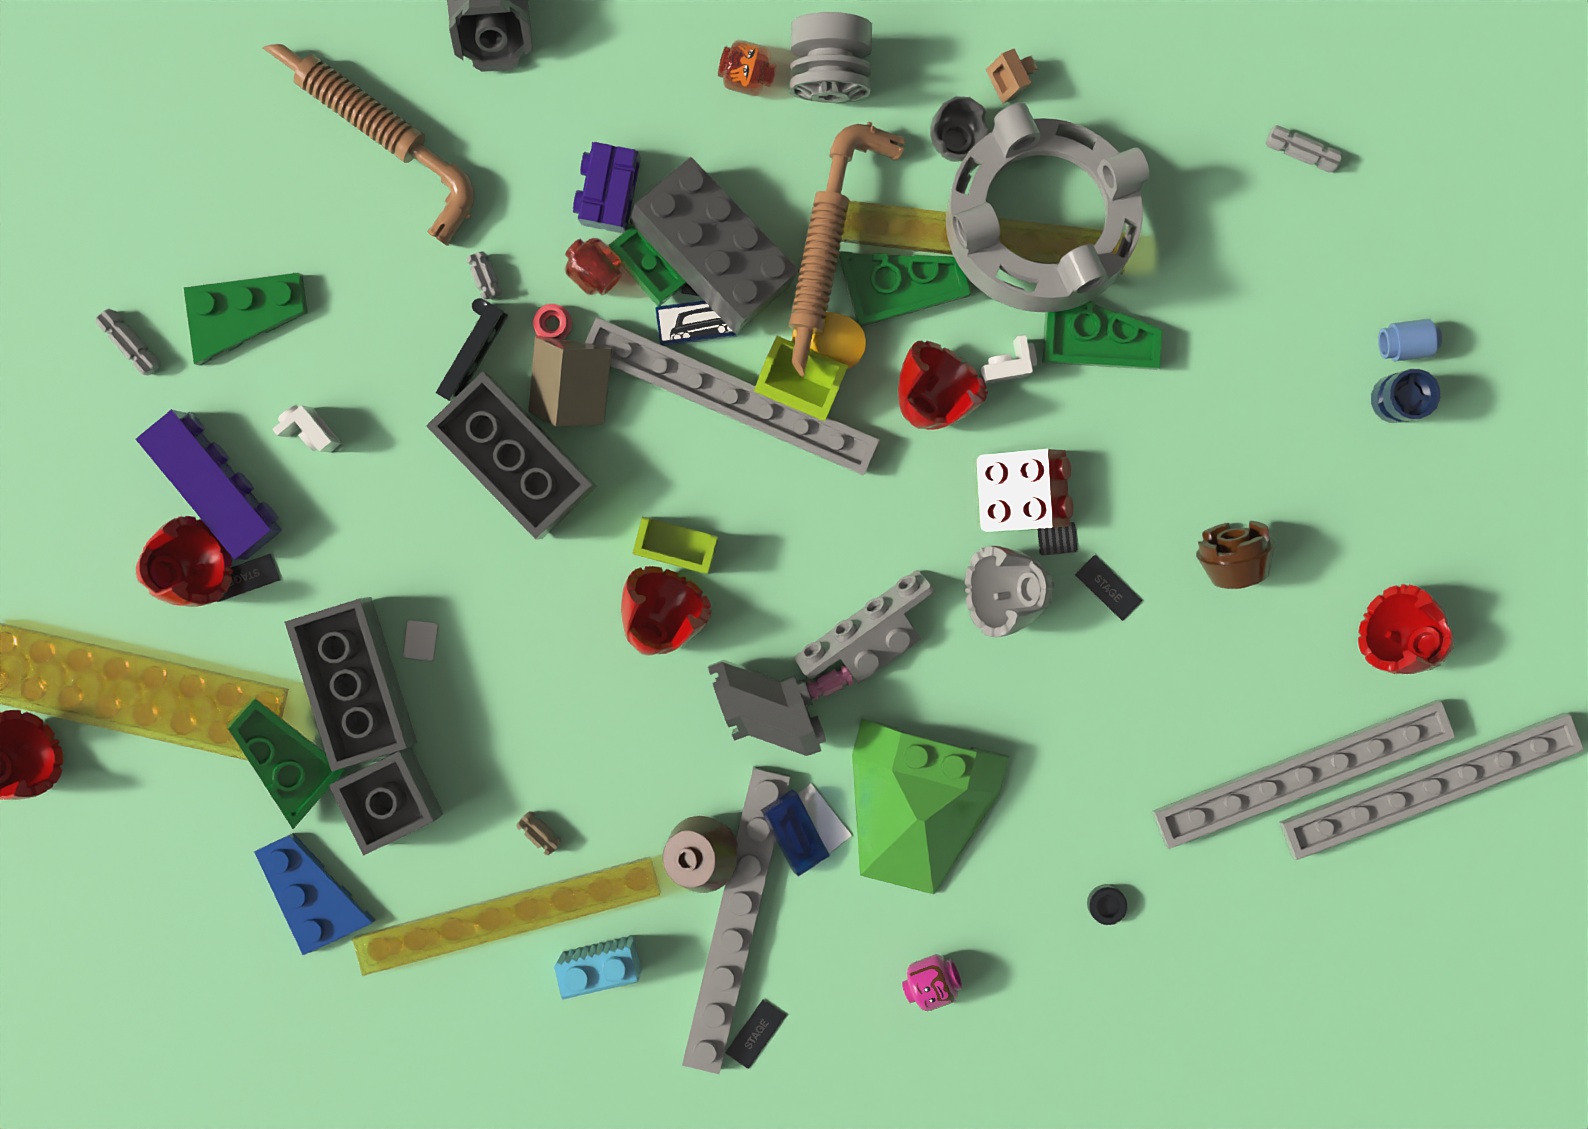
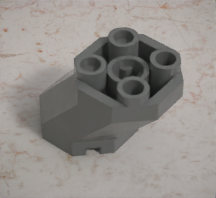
(490, 32)
(767, 708)

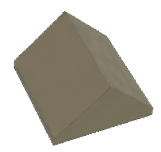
(569, 382)

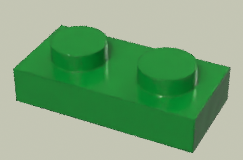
(647, 266)

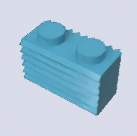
(598, 968)

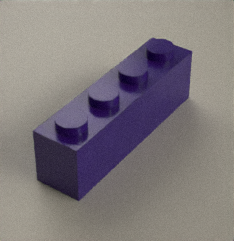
(210, 484)

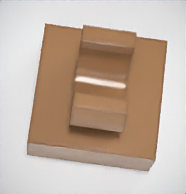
(1011, 74)

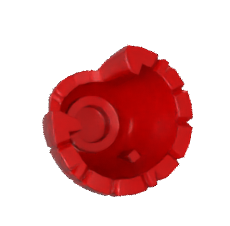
(937, 387)
(185, 564)
(662, 610)
(1405, 631)
(27, 756)

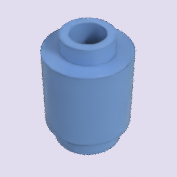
(1409, 340)

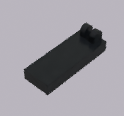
(474, 349)

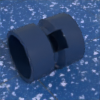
(1405, 396)

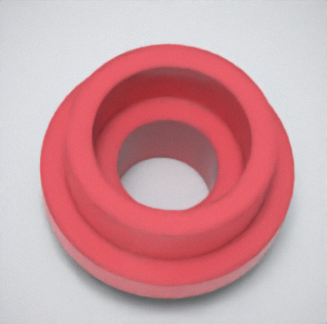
(547, 312)

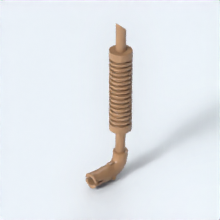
(385, 129)
(826, 233)

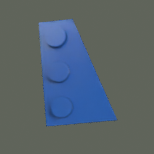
(308, 896)

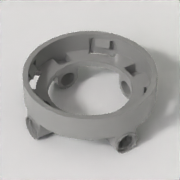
(1081, 272)

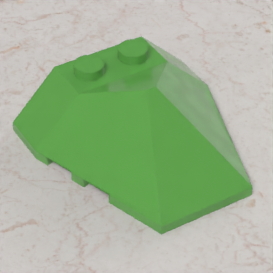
(918, 803)

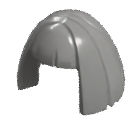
(1006, 590)

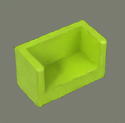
(807, 394)
(675, 545)

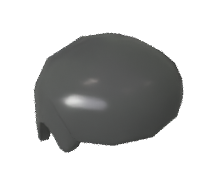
(958, 127)

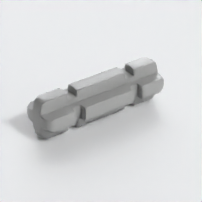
(1303, 148)
(128, 342)

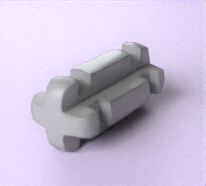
(484, 275)

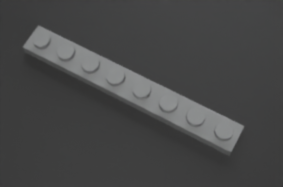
(732, 397)
(1303, 774)
(1431, 785)
(734, 926)

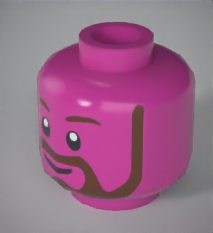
(932, 982)

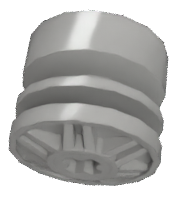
(831, 57)

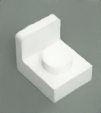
(1003, 368)
(314, 431)

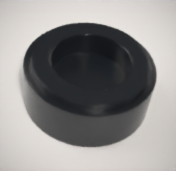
(1107, 904)

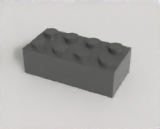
(713, 245)
(511, 456)
(351, 683)

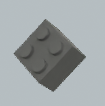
(386, 800)

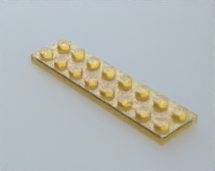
(126, 690)

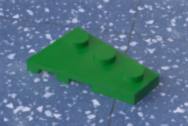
(898, 285)
(235, 311)
(1100, 338)
(283, 758)

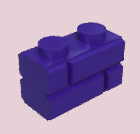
(608, 187)

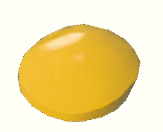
(841, 339)

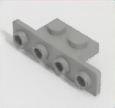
(871, 635)

